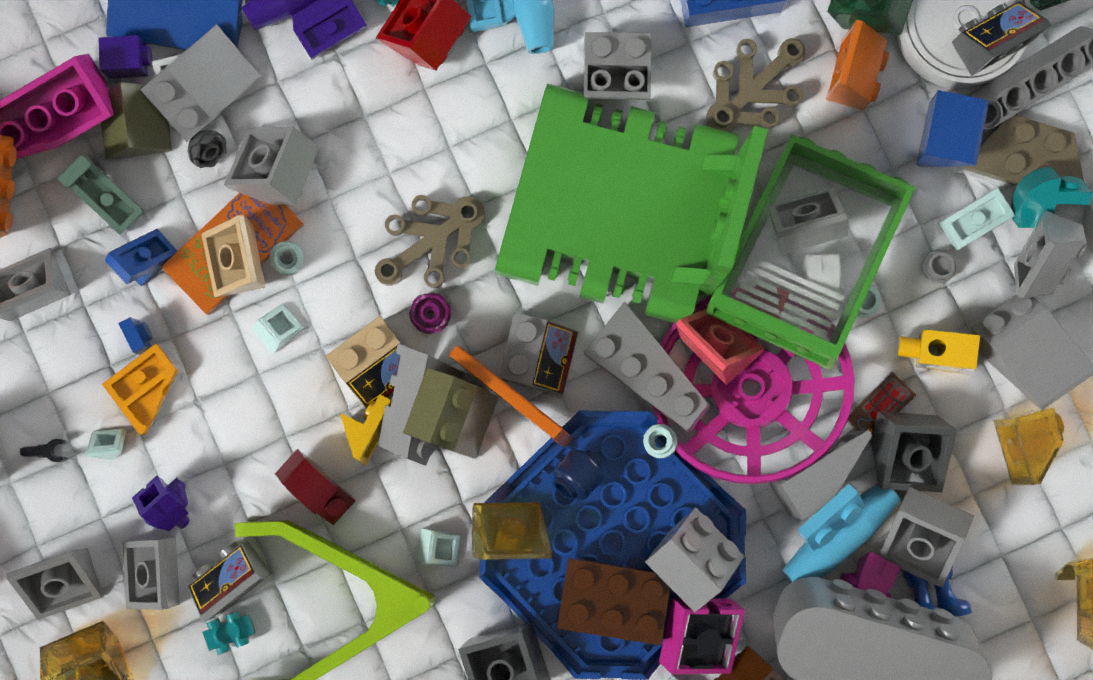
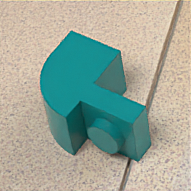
(1042, 192)

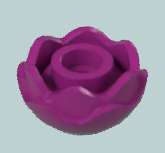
(430, 302)

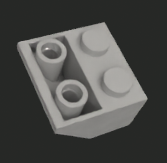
(617, 66)

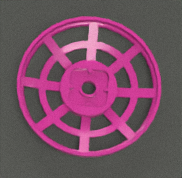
(762, 410)

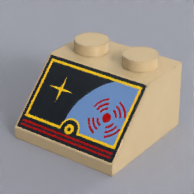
(368, 361)

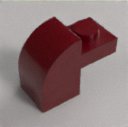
(314, 488)

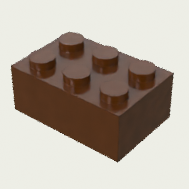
(613, 601)

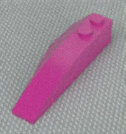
(56, 107)

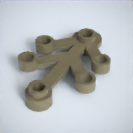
(752, 89)
(433, 238)

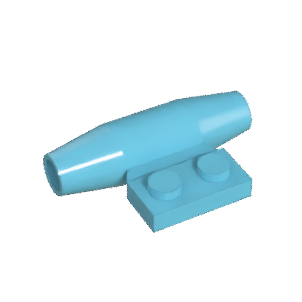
(533, 17)
(840, 530)

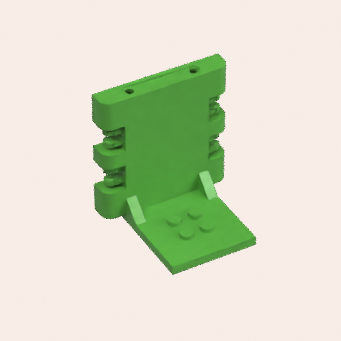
(629, 204)

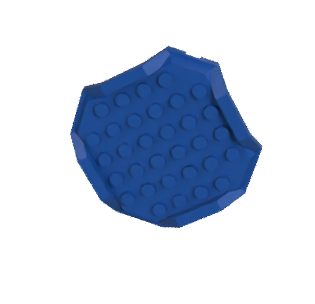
(613, 525)

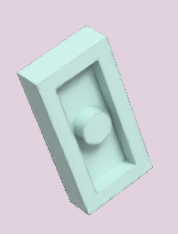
(977, 219)

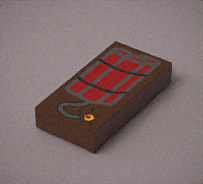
(887, 396)

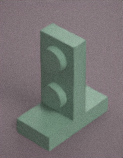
(100, 193)

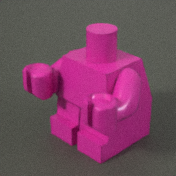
(873, 573)

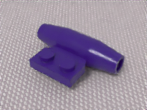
(315, 22)

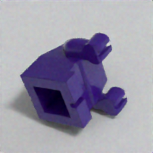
(163, 504)

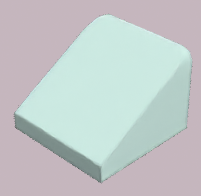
(277, 328)
(438, 548)

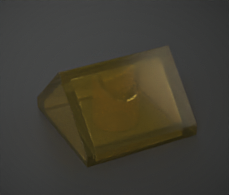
(509, 531)

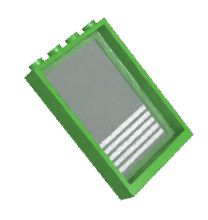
(814, 293)

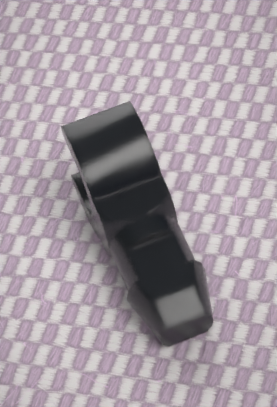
(44, 451)

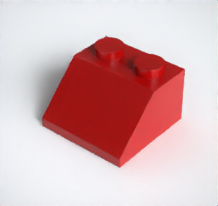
(424, 30)

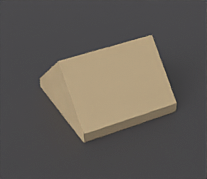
(233, 257)

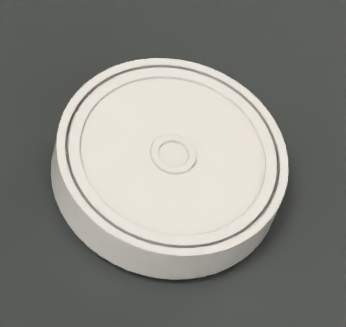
(929, 38)

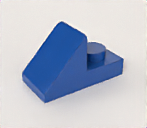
(141, 257)

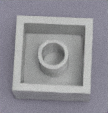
(695, 559)

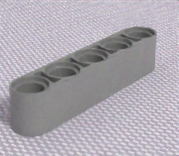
(1051, 67)

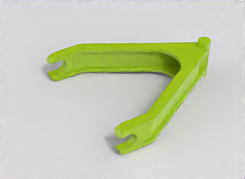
(395, 598)

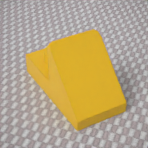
(365, 437)

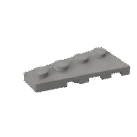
(642, 365)

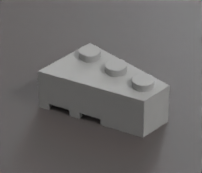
(406, 386)

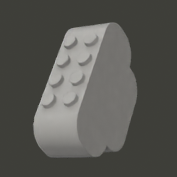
(859, 634)

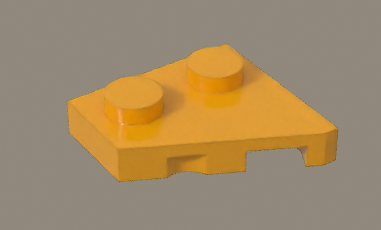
(142, 387)

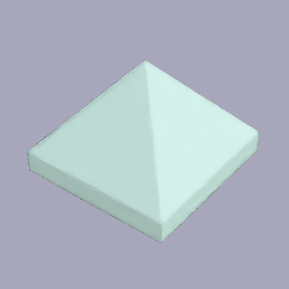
(106, 444)

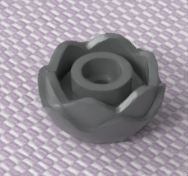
(206, 148)

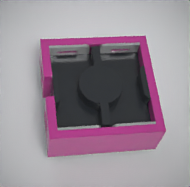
(701, 639)

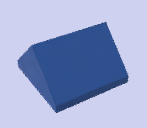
(952, 130)

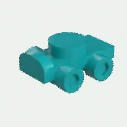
(235, 629)

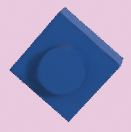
(137, 335)

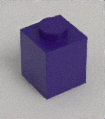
(124, 57)

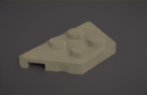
(1025, 146)

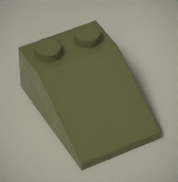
(451, 413)

